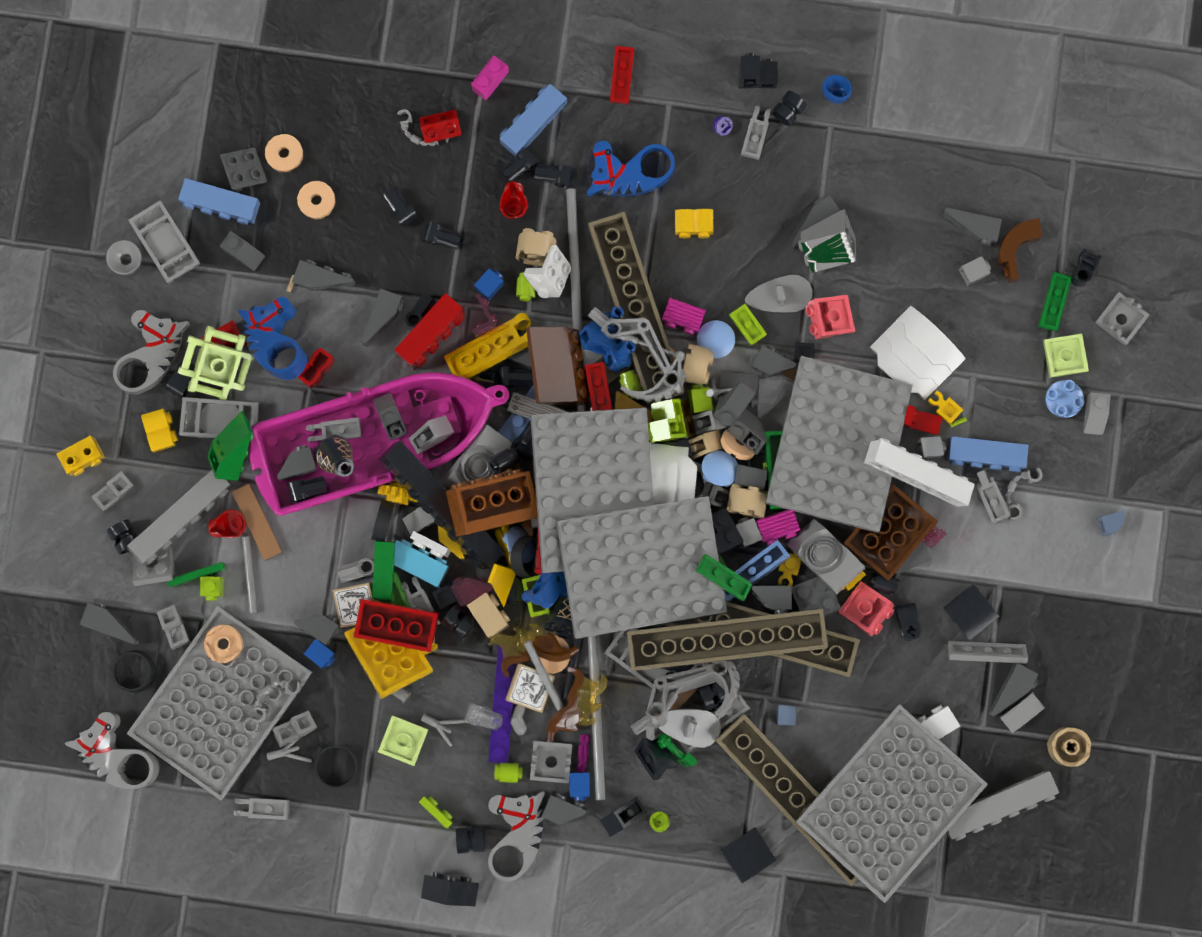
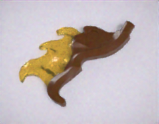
(516, 652)
(580, 705)

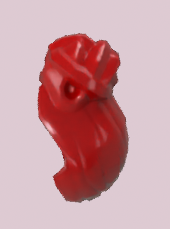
(513, 201)
(228, 524)

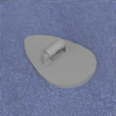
(781, 295)
(692, 727)

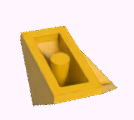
(502, 580)

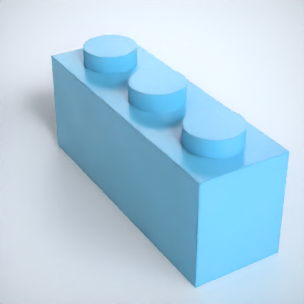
(420, 563)

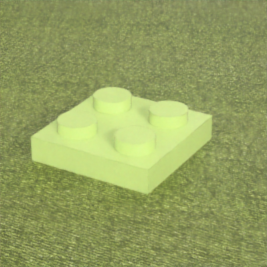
(1065, 355)
(403, 740)

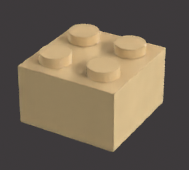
(488, 615)

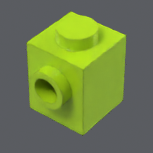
(698, 398)
(211, 588)

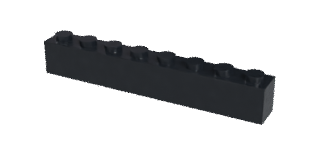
(433, 500)

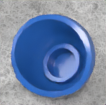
(836, 89)

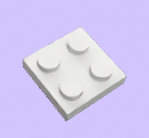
(423, 542)

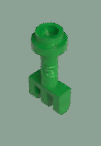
(683, 758)

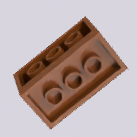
(495, 502)

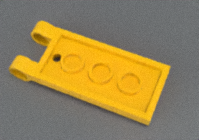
(489, 348)

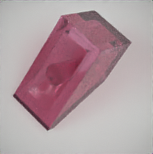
(469, 589)

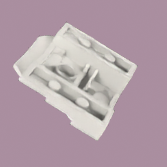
(916, 353)
(672, 473)

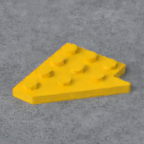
(389, 665)

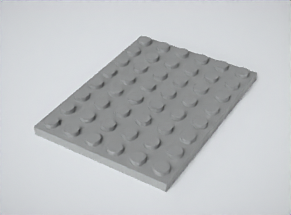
(827, 439)
(587, 468)
(639, 566)
(206, 707)
(891, 803)

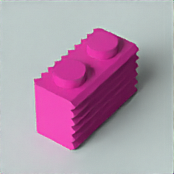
(489, 78)
(683, 316)
(777, 526)

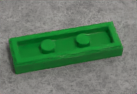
(1054, 301)
(383, 570)
(195, 575)
(723, 577)

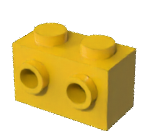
(81, 456)

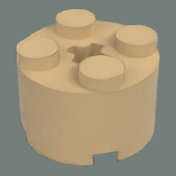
(534, 246)
(696, 364)
(747, 501)
(1080, 746)

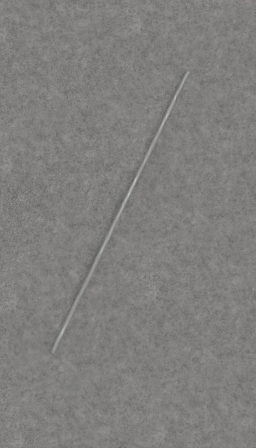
(592, 640)

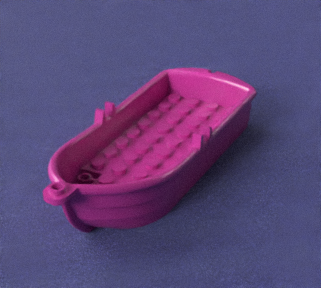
(417, 399)

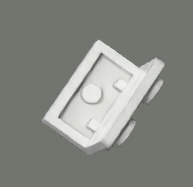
(551, 278)

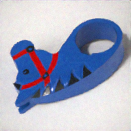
(625, 180)
(264, 339)

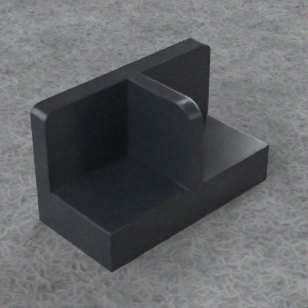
(654, 758)

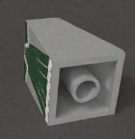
(829, 243)

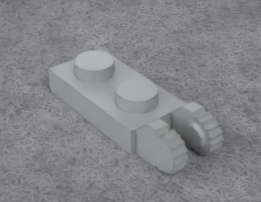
(755, 135)
(344, 428)
(418, 599)
(264, 808)

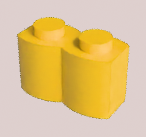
(694, 222)
(159, 430)

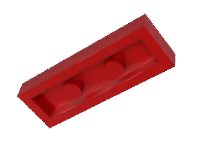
(622, 75)
(598, 386)

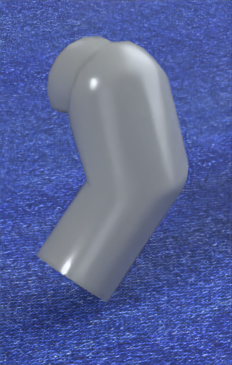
(517, 721)

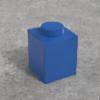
(489, 283)
(320, 654)
(579, 785)

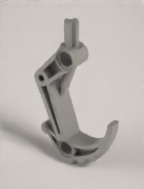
(627, 331)
(667, 688)

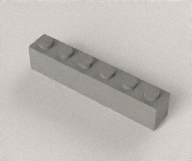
(177, 517)
(1003, 803)

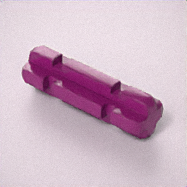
(583, 752)

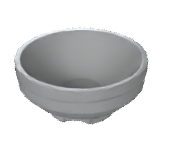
(117, 251)

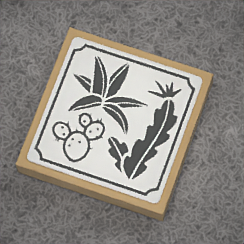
(348, 602)
(528, 688)

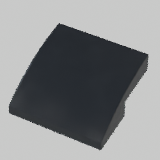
(971, 612)
(748, 855)

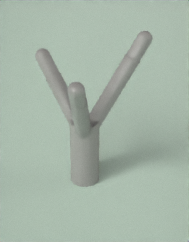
(715, 392)
(439, 726)
(286, 752)

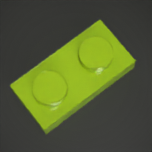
(748, 324)
(430, 805)

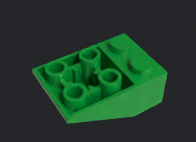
(231, 448)

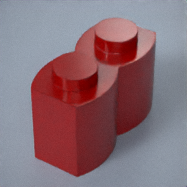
(319, 364)

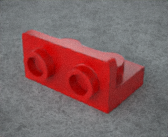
(440, 126)

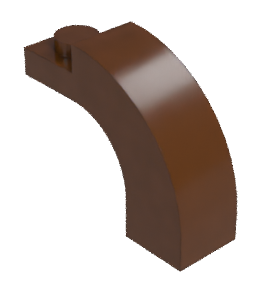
(1022, 233)

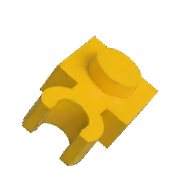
(947, 409)
(789, 567)

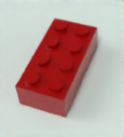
(430, 331)
(396, 624)

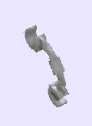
(404, 126)
(1012, 485)
(266, 690)

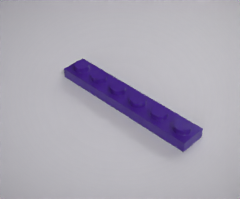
(501, 738)

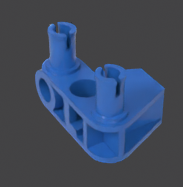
(615, 351)
(547, 589)

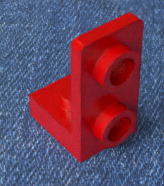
(922, 421)

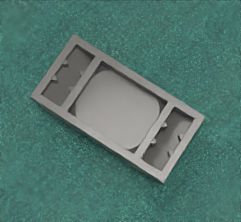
(164, 241)
(209, 417)
(475, 459)
(825, 556)
(619, 652)

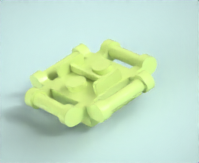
(216, 363)

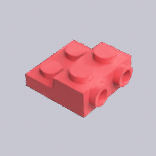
(830, 316)
(867, 609)

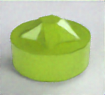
(659, 821)

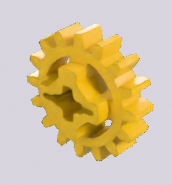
(395, 493)

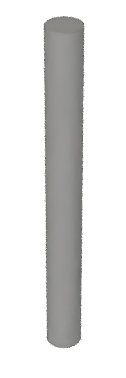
(249, 574)
(543, 674)

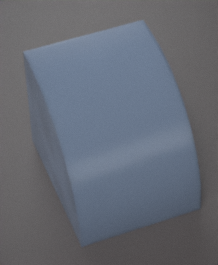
(1111, 523)
(786, 715)

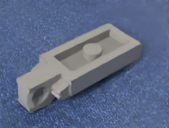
(992, 497)

